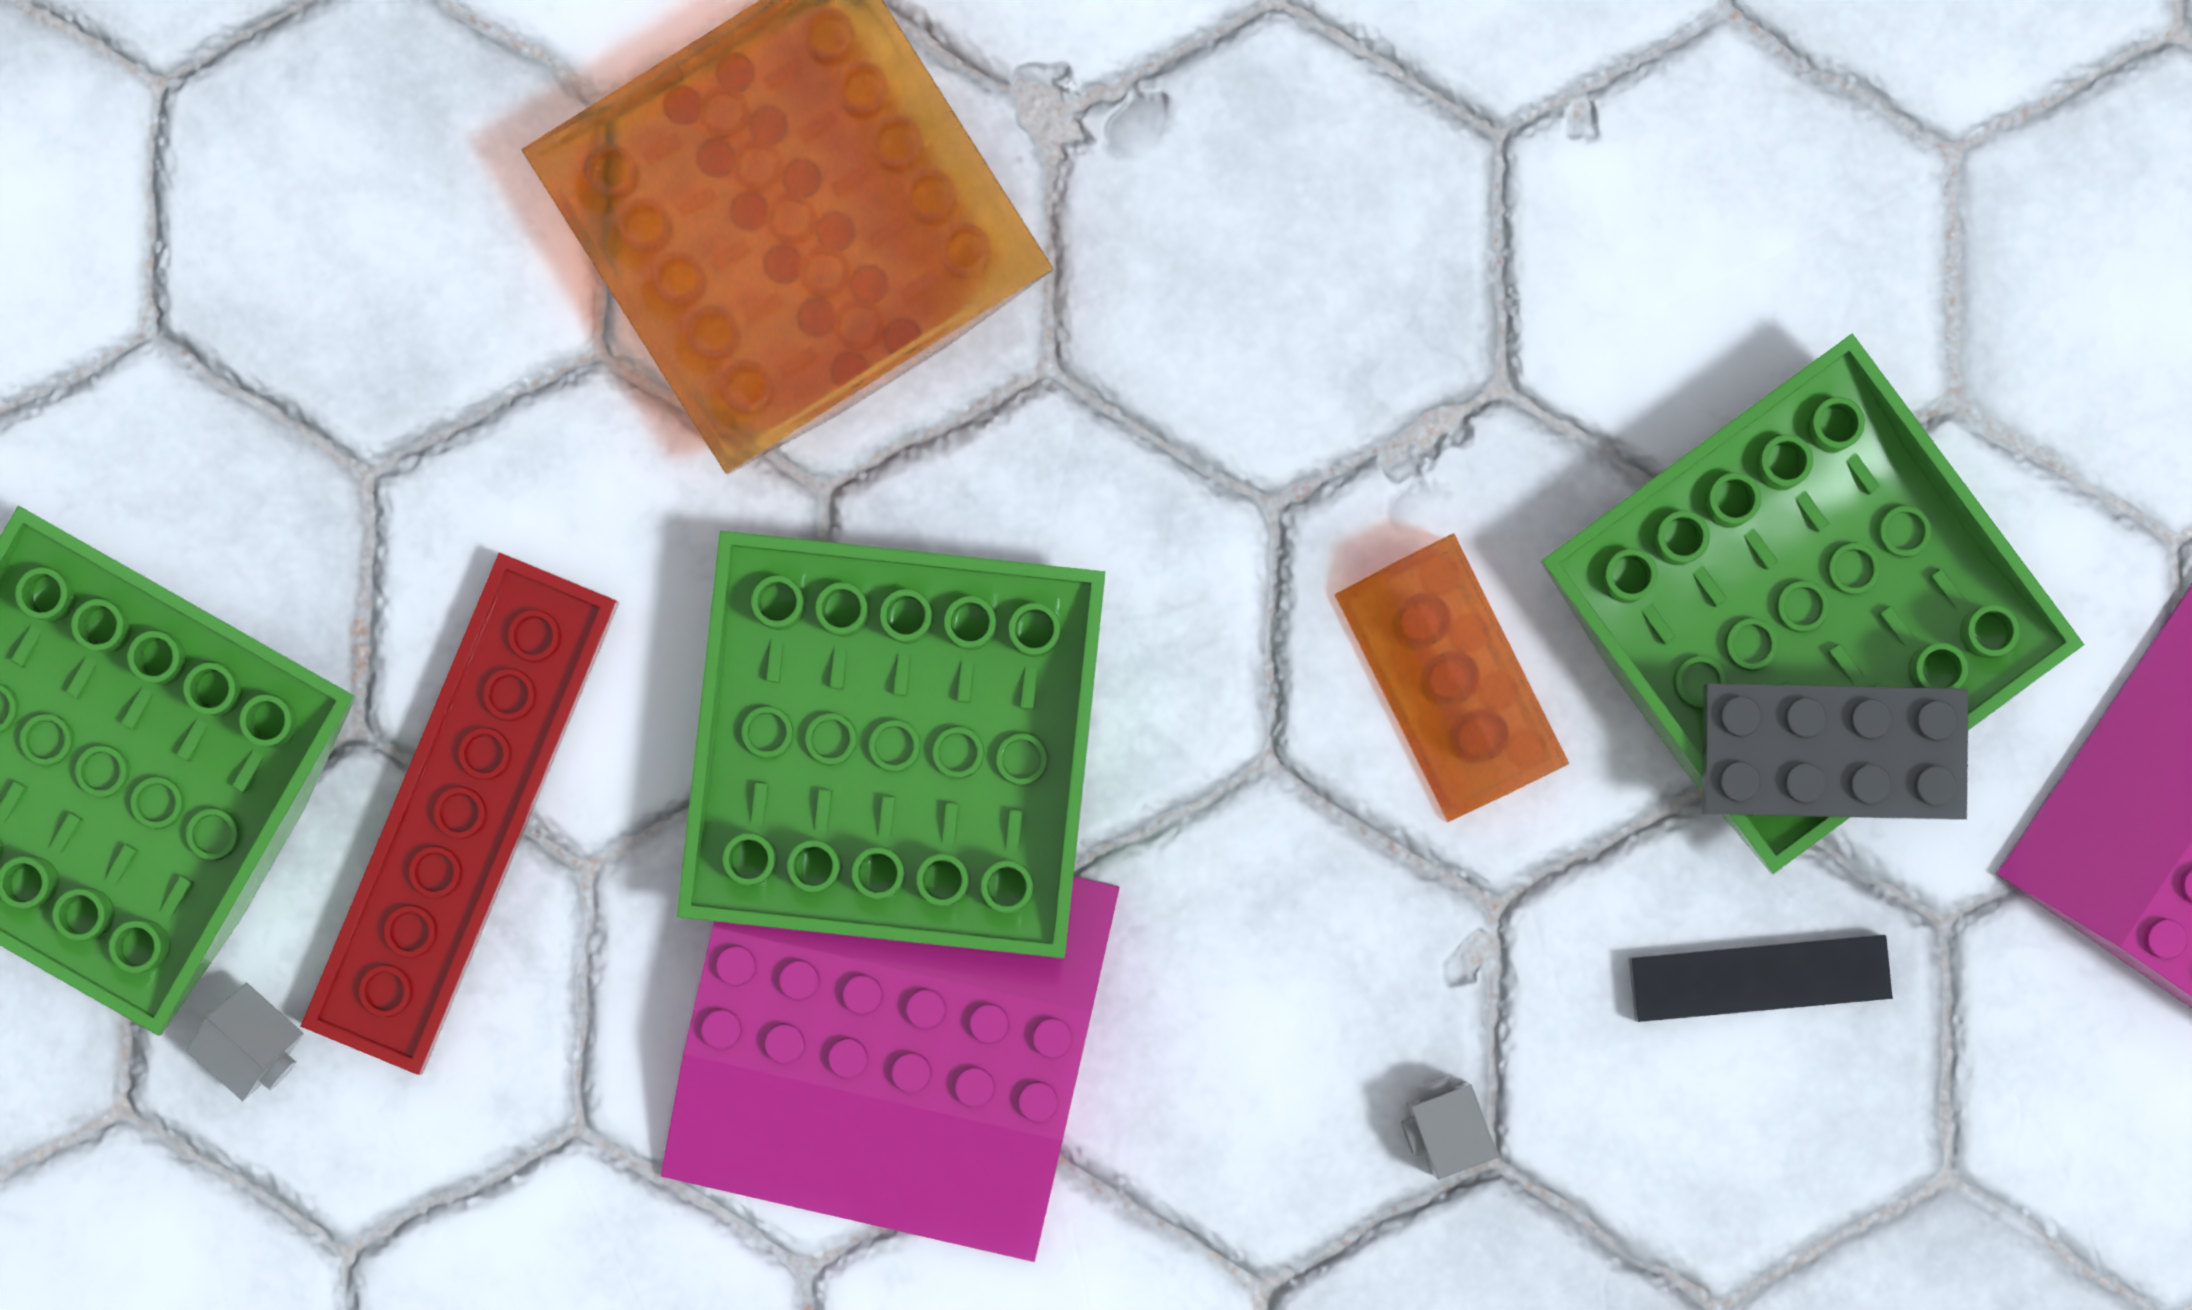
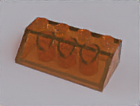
(1451, 678)

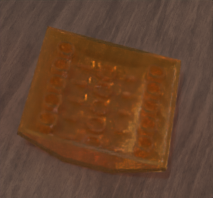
(787, 217)

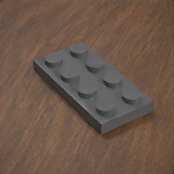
(1835, 751)

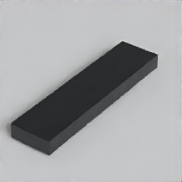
(1760, 978)

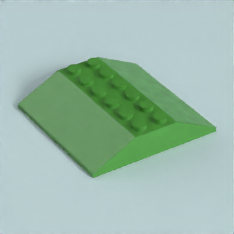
(1810, 553)
(891, 744)
(139, 771)

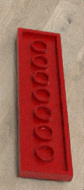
(460, 814)

